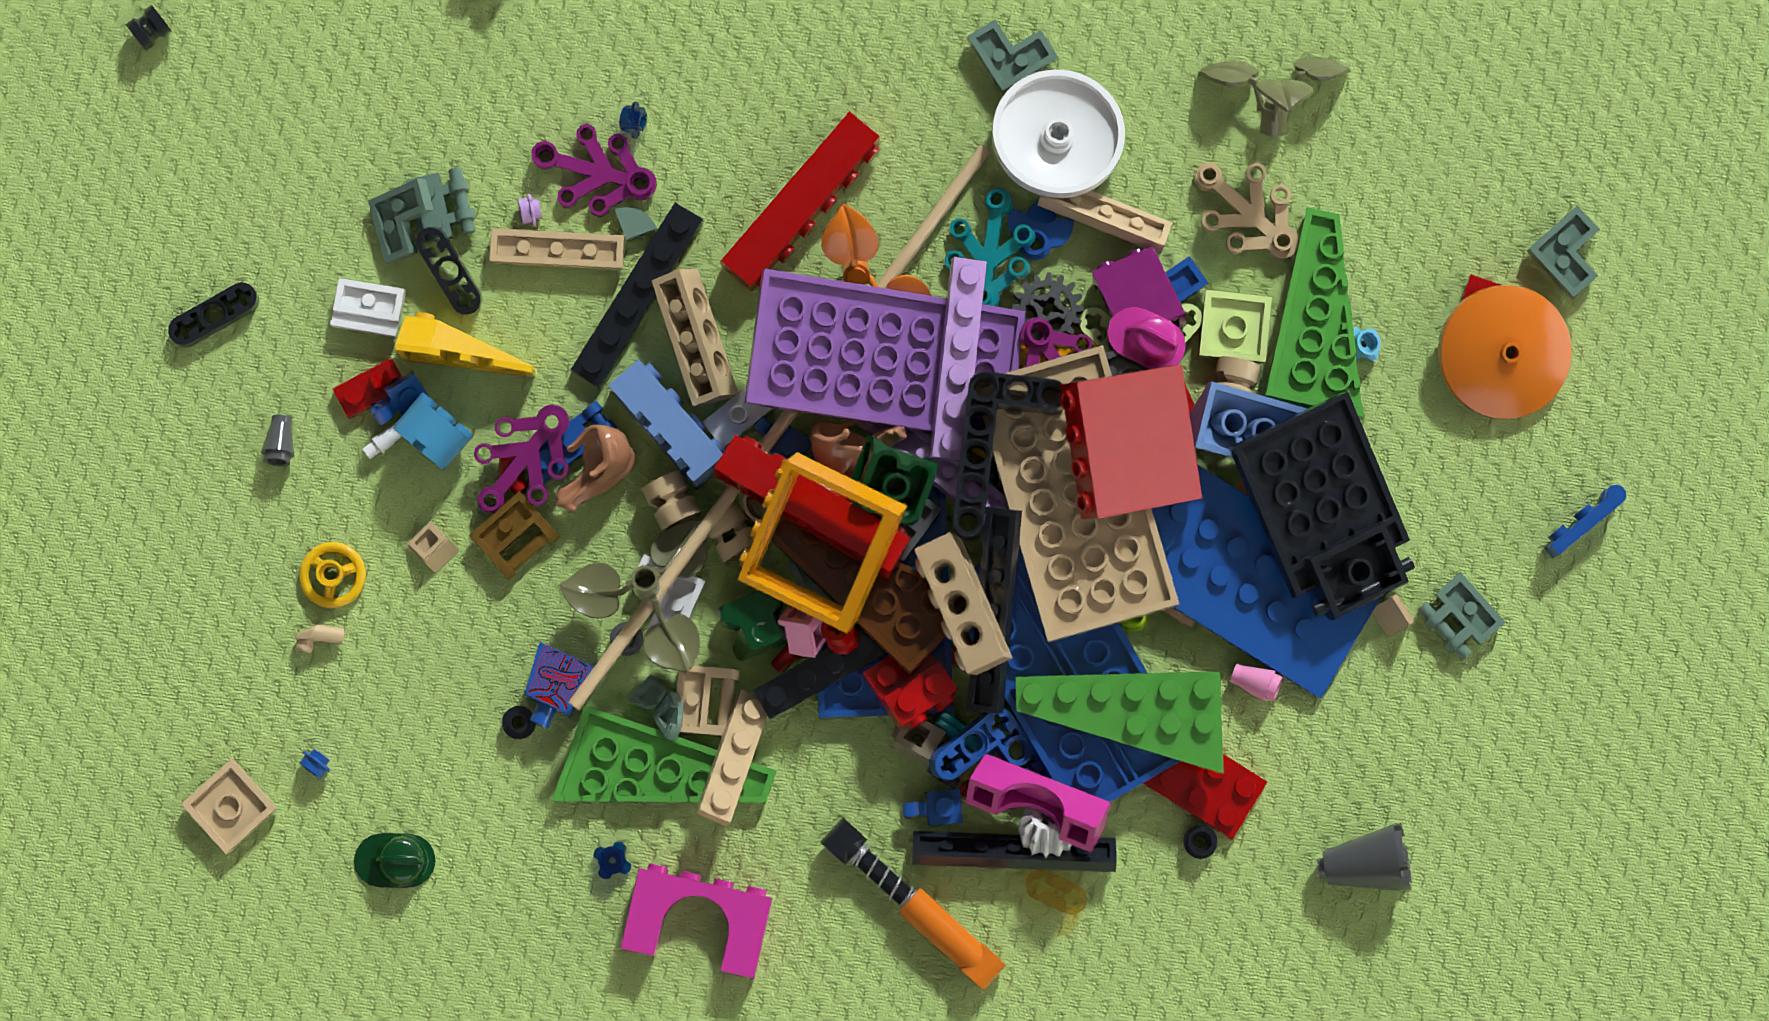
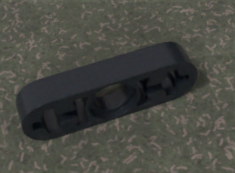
(454, 296)
(187, 317)

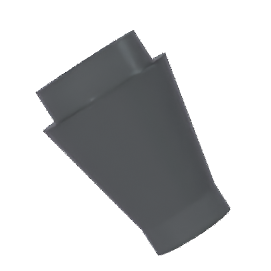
(278, 444)

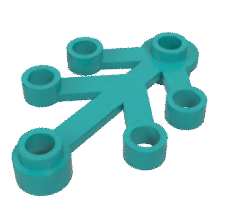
(991, 253)

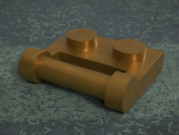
(508, 526)

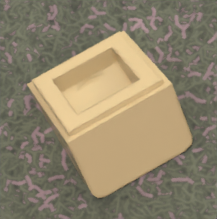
(432, 547)
(1392, 615)

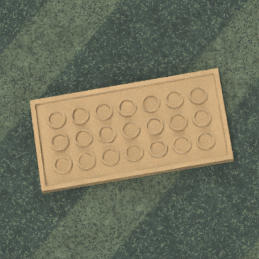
(1078, 568)

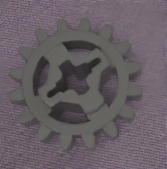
(1034, 303)

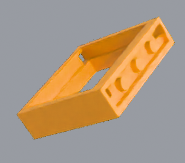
(793, 594)

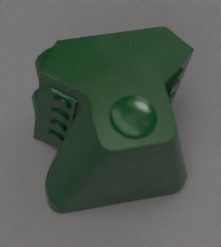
(896, 476)
(757, 624)

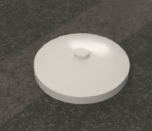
(1058, 133)

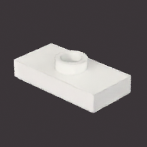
(734, 419)

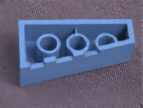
(667, 423)

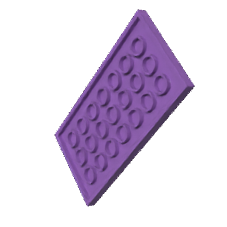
(861, 350)

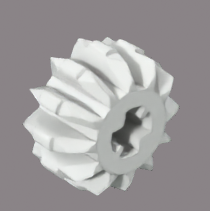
(1040, 834)

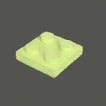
(1235, 326)

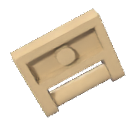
(695, 693)

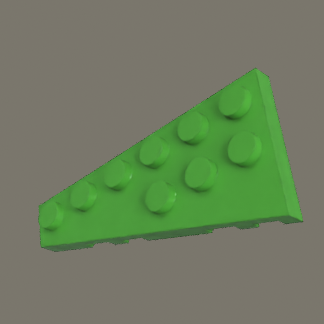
(1316, 331)
(1150, 711)
(636, 763)

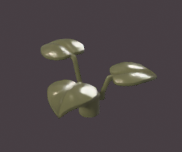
(1279, 94)
(596, 589)

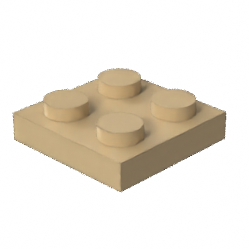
(229, 806)

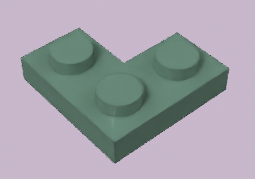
(1010, 63)
(392, 216)
(1558, 253)

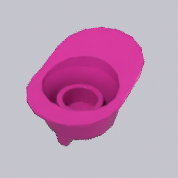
(1146, 338)

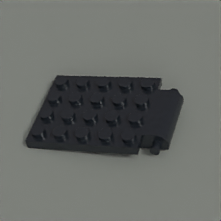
(1325, 507)

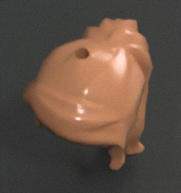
(840, 448)
(605, 460)

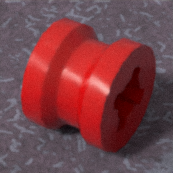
(841, 643)

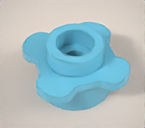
(1371, 341)

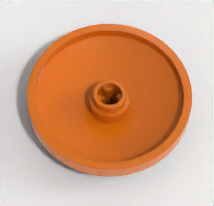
(1476, 344)

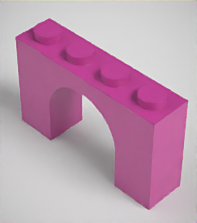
(658, 892)

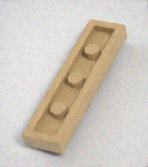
(1112, 218)
(557, 249)
(732, 759)

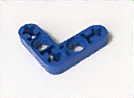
(988, 739)

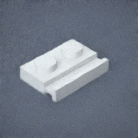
(368, 308)

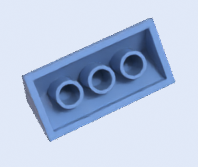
(1231, 415)

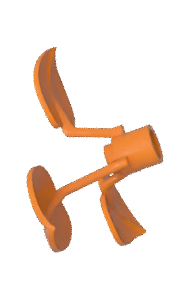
(853, 242)

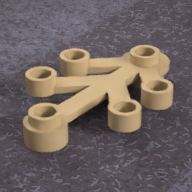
(1250, 213)

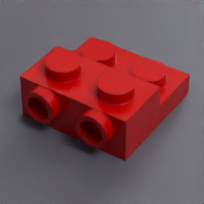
(911, 695)

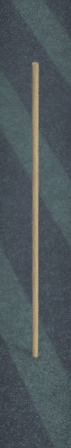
(767, 444)

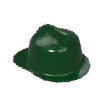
(394, 860)

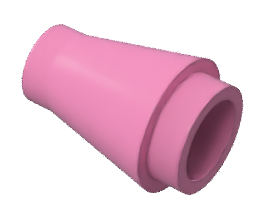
(1257, 681)

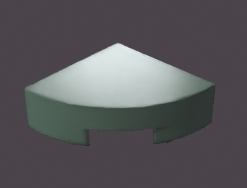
(634, 223)
(649, 694)
(670, 716)

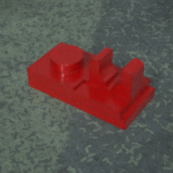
(366, 388)

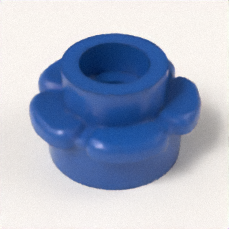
(315, 763)

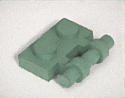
(439, 216)
(1468, 609)

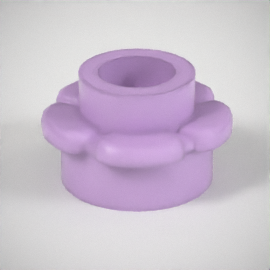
(529, 210)

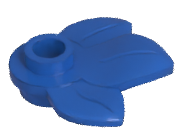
(1047, 229)

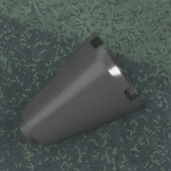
(1369, 861)

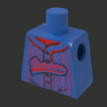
(553, 683)

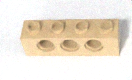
(695, 337)
(991, 647)

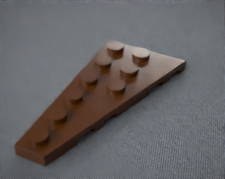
(897, 608)

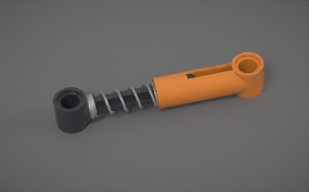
(916, 906)

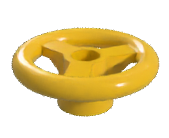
(312, 558)

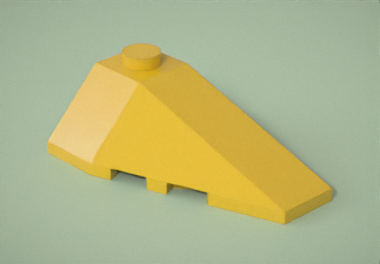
(439, 344)

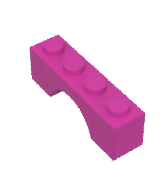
(1003, 786)

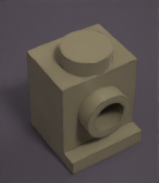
(931, 736)

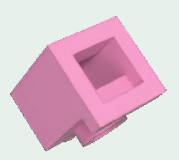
(802, 632)

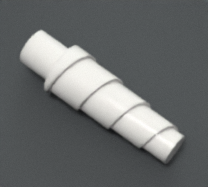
(381, 442)

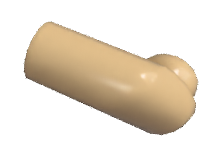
(318, 633)

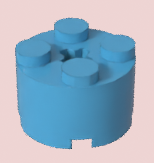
(433, 431)

